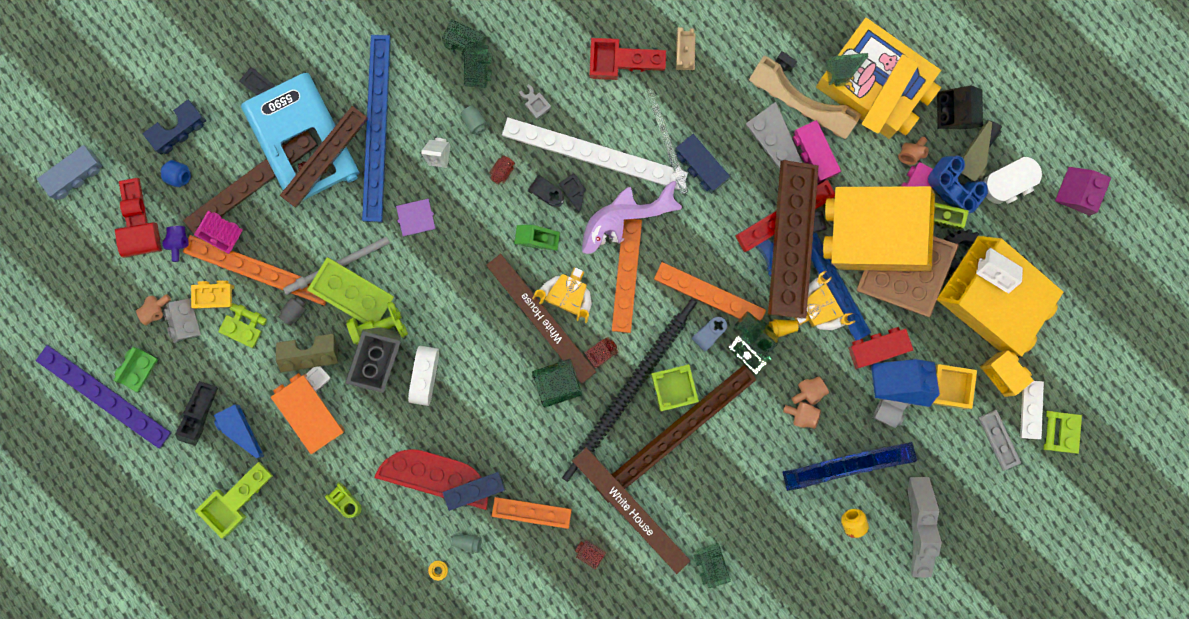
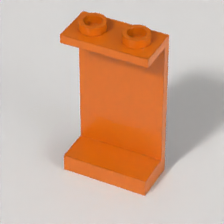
(306, 413)

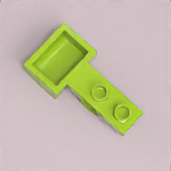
(222, 510)

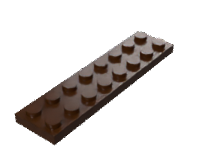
(793, 239)

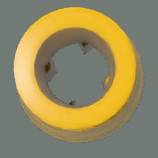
(783, 327)

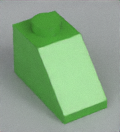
(537, 237)

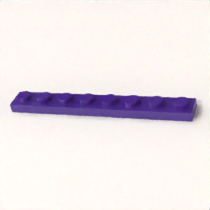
(103, 396)

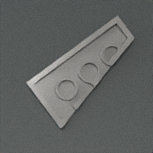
(773, 135)

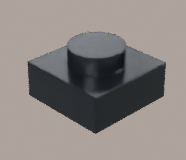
(786, 61)

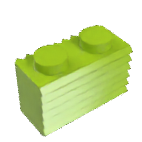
(950, 216)

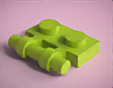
(240, 331)

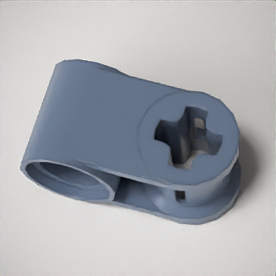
(707, 335)

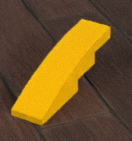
(890, 93)

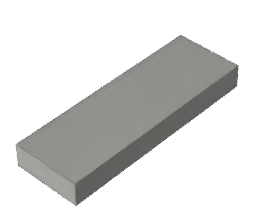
(999, 440)

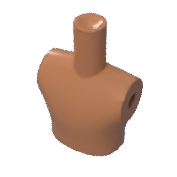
(912, 153)
(151, 309)
(811, 390)
(805, 415)

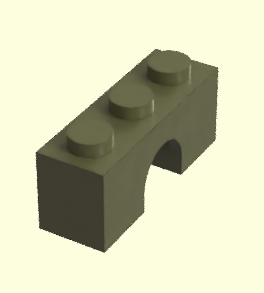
(322, 353)

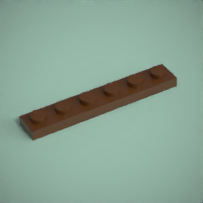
(323, 157)

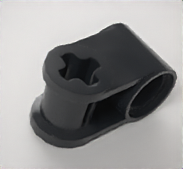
(544, 190)

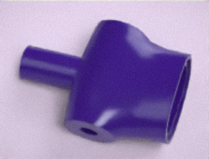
(175, 240)

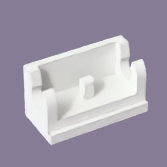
(1000, 271)

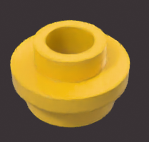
(431, 570)

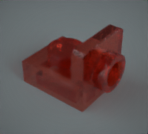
(602, 352)

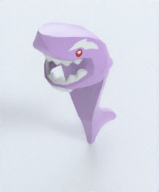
(611, 217)

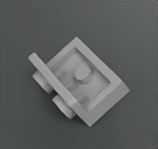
(181, 320)

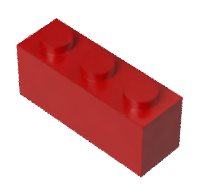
(880, 347)

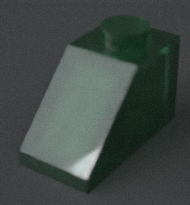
(842, 68)

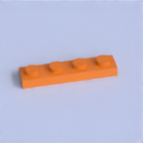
(531, 512)

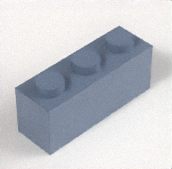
(70, 173)

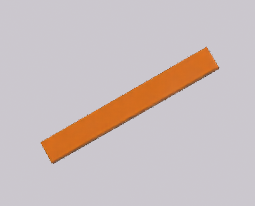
(248, 267)

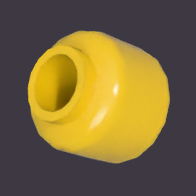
(855, 523)

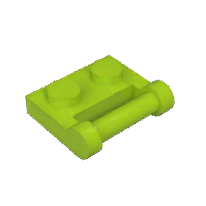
(1068, 433)

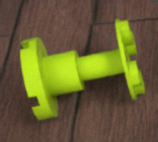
(393, 321)

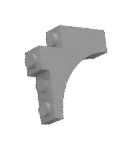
(924, 525)

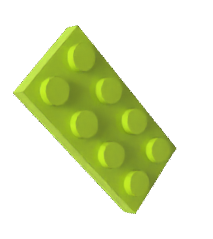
(350, 292)

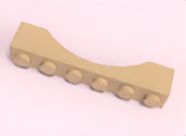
(836, 118)

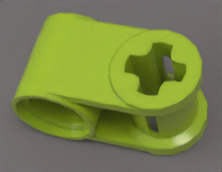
(341, 498)

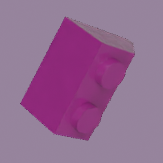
(1083, 190)

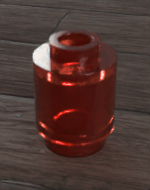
(501, 170)

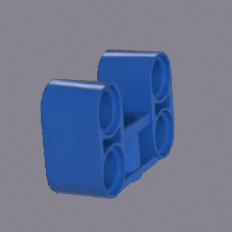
(945, 182)

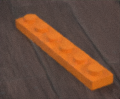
(626, 276)
(706, 292)

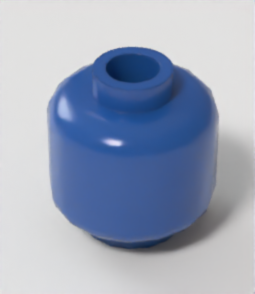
(175, 173)

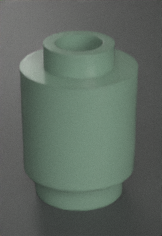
(473, 120)

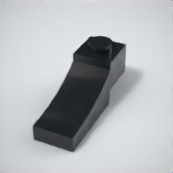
(196, 413)

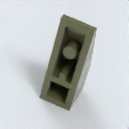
(977, 153)

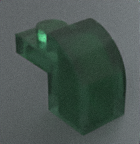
(759, 332)

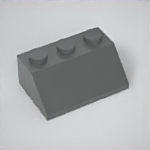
(374, 359)

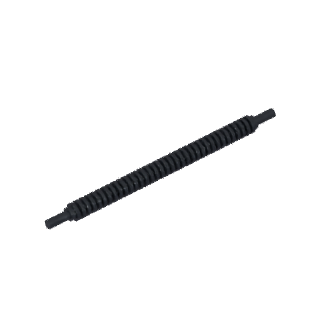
(680, 320)

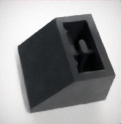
(960, 108)

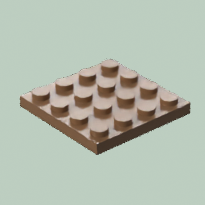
(912, 289)

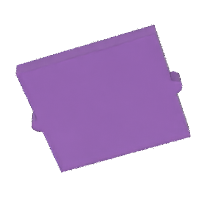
(415, 217)

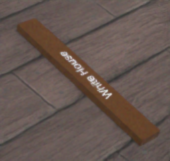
(540, 317)
(631, 510)

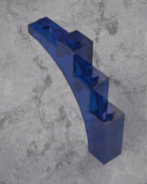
(849, 465)

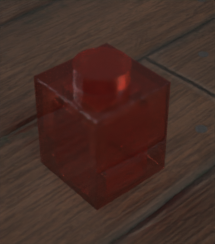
(590, 553)

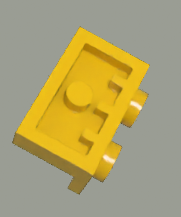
(211, 295)

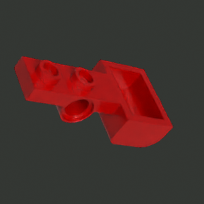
(608, 58)
(139, 235)

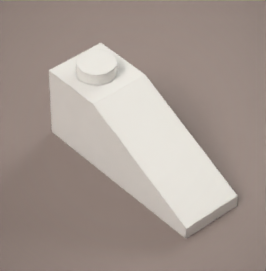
(436, 152)

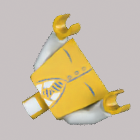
(567, 294)
(822, 307)

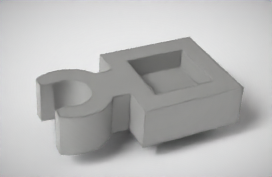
(536, 103)

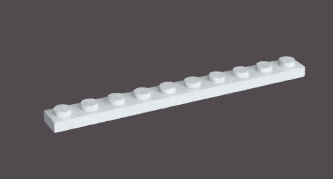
(589, 152)

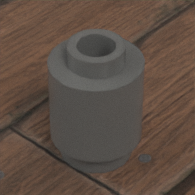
(292, 311)

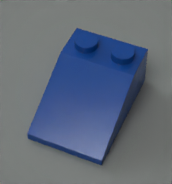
(906, 381)

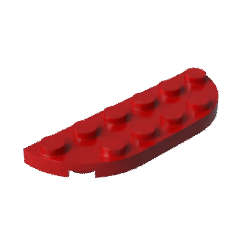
(428, 473)

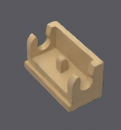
(685, 49)

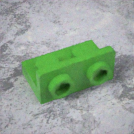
(135, 369)

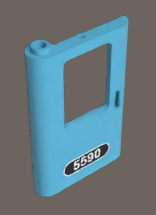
(286, 113)

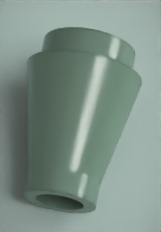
(469, 543)

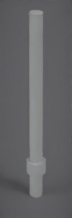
(303, 281)

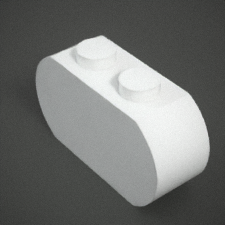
(1013, 180)
(423, 375)

